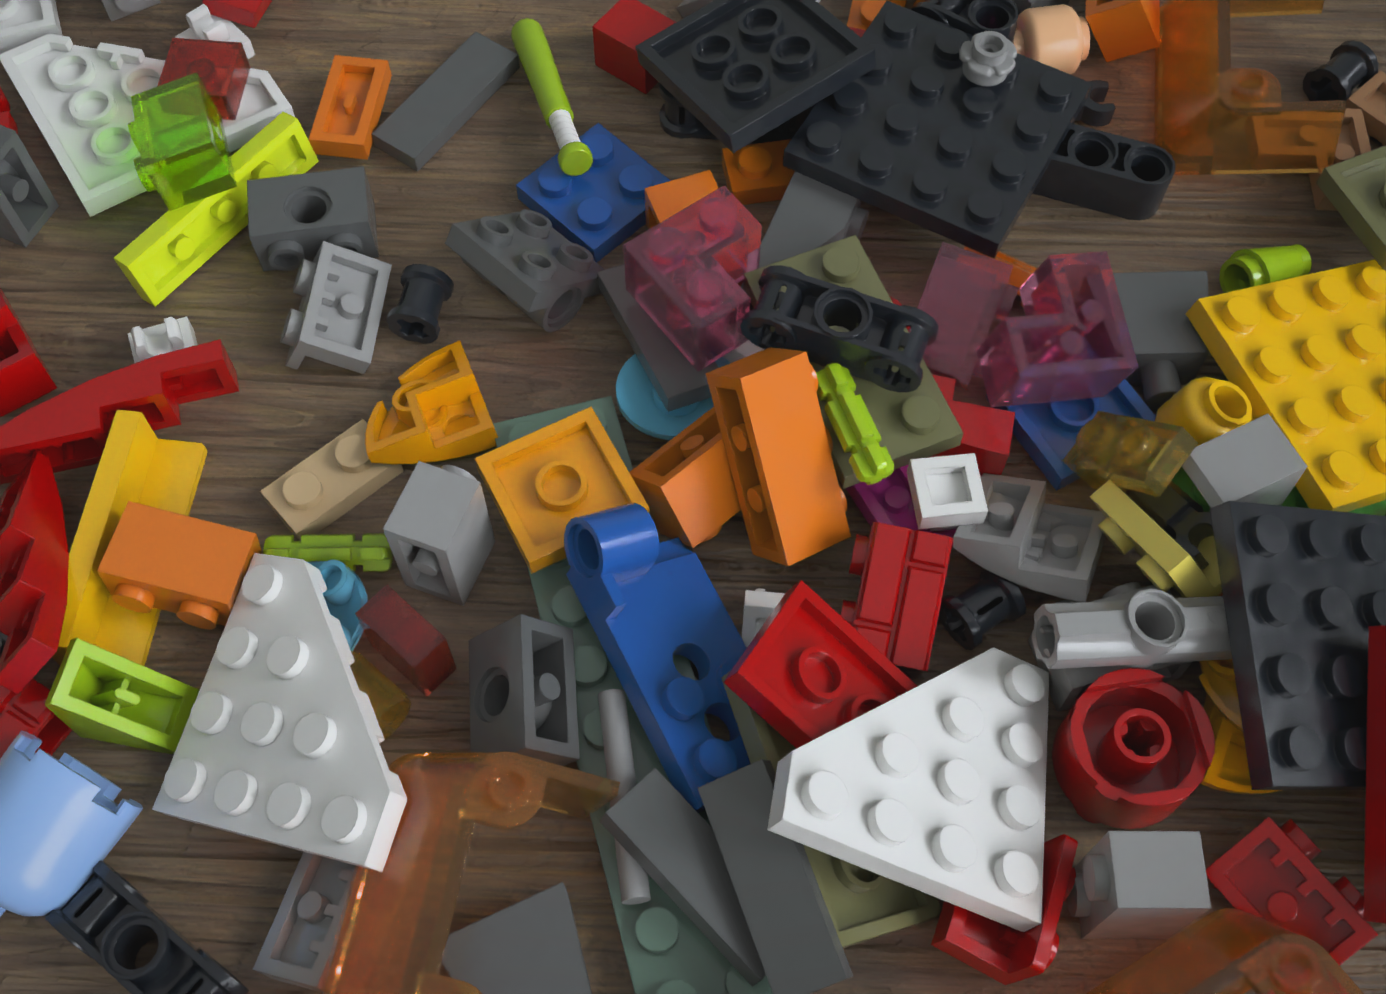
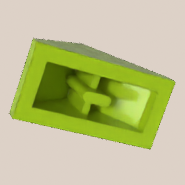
(119, 699)

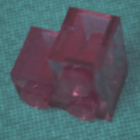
(690, 271)
(1067, 343)

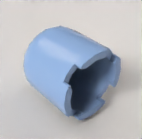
(53, 826)

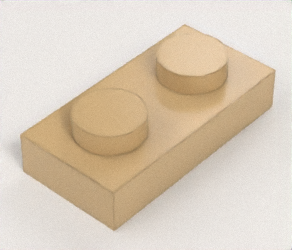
(328, 483)

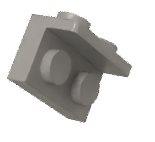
(337, 308)
(306, 923)

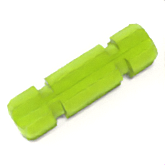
(853, 424)
(370, 552)

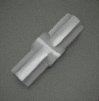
(1110, 632)

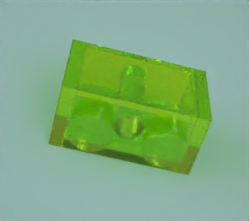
(180, 142)

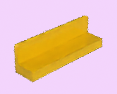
(136, 470)

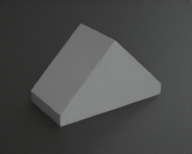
(1246, 465)

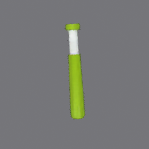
(540, 68)

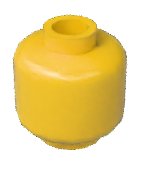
(1206, 408)

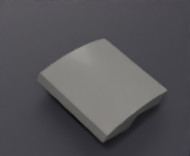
(1033, 541)

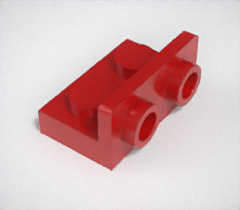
(1276, 880)

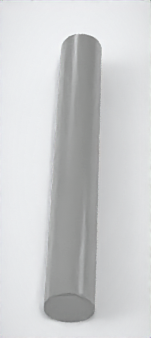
(620, 767)

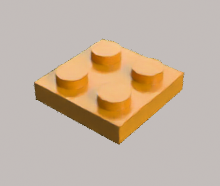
(554, 478)

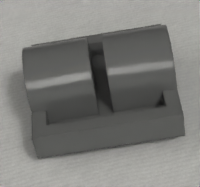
(528, 264)

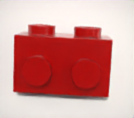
(1002, 950)

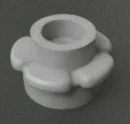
(987, 58)

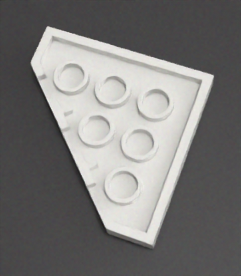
(86, 104)
(283, 732)
(935, 789)

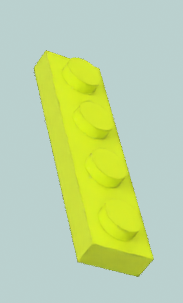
(193, 233)

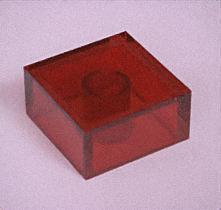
(220, 66)
(406, 640)

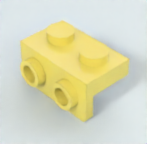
(1162, 557)

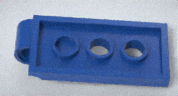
(645, 608)

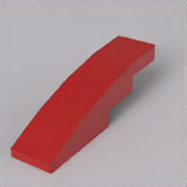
(77, 422)
(31, 572)

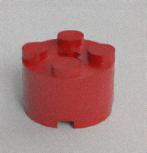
(1104, 730)

